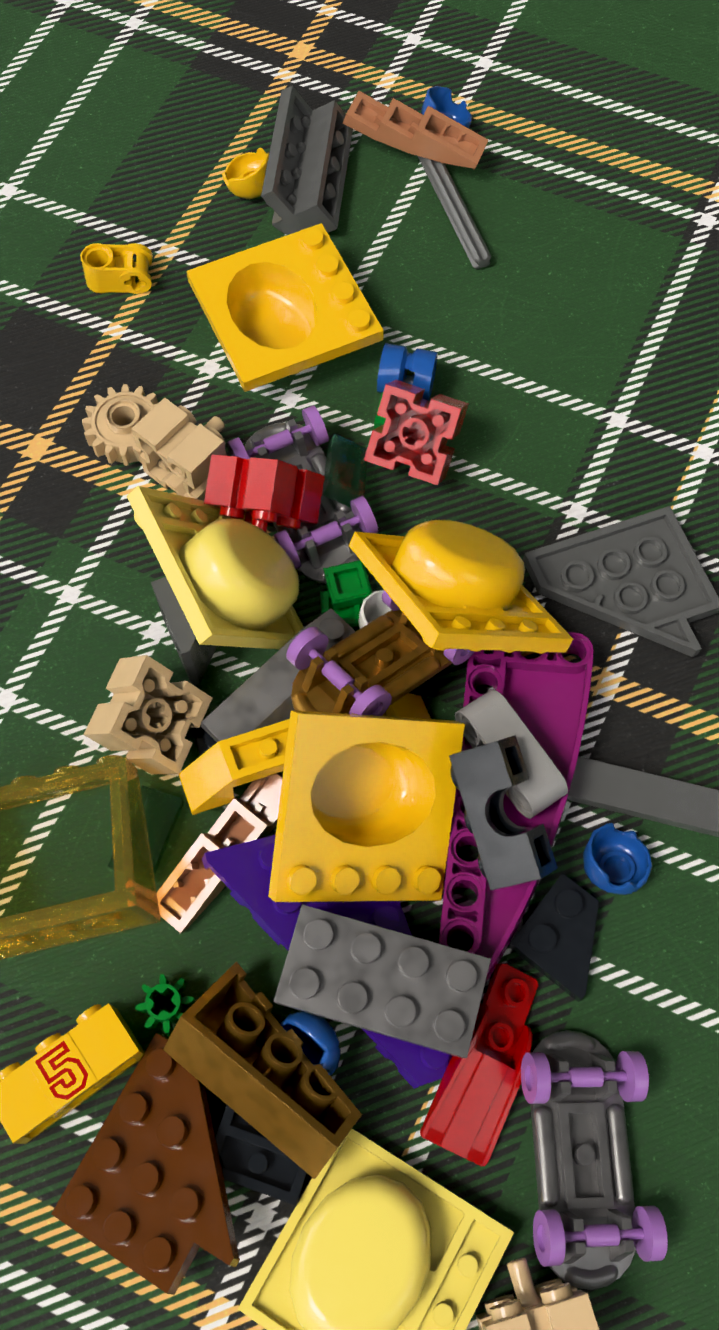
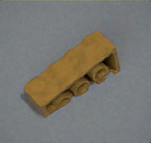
(262, 1072)

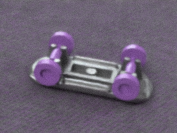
(313, 544)
(583, 1160)

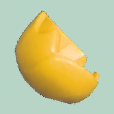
(246, 174)

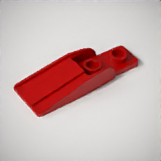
(482, 1087)

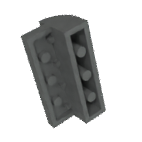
(306, 164)

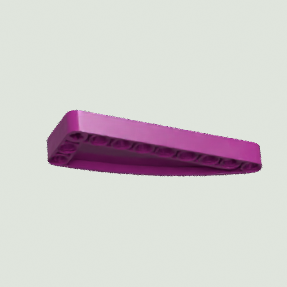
(553, 705)

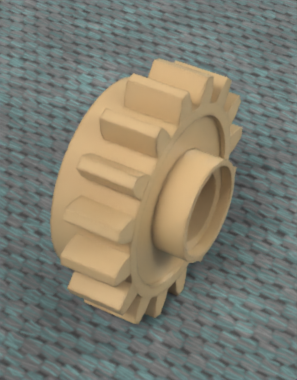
(111, 423)

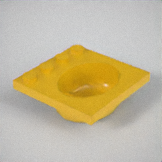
(284, 306)
(460, 588)
(364, 808)

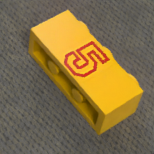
(66, 1072)

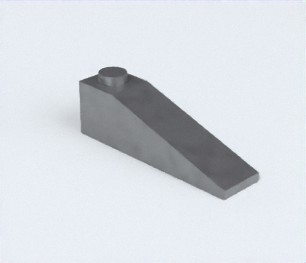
(267, 693)

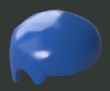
(441, 100)
(616, 860)
(318, 1039)

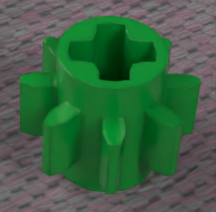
(167, 991)

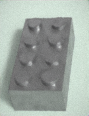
(383, 981)

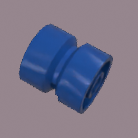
(396, 361)

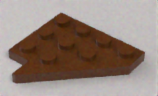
(154, 1177)

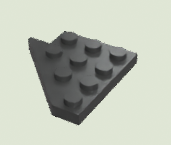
(631, 576)

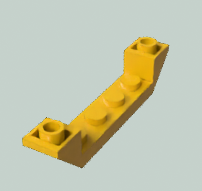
(255, 755)

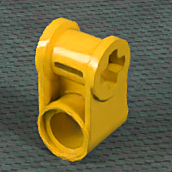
(114, 270)

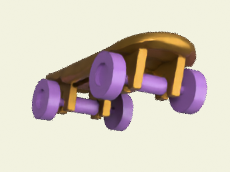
(367, 667)

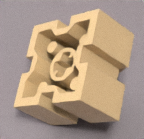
(176, 449)
(148, 715)
(538, 1307)

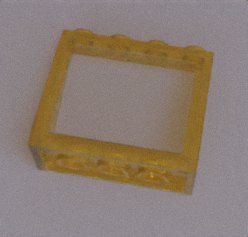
(135, 894)

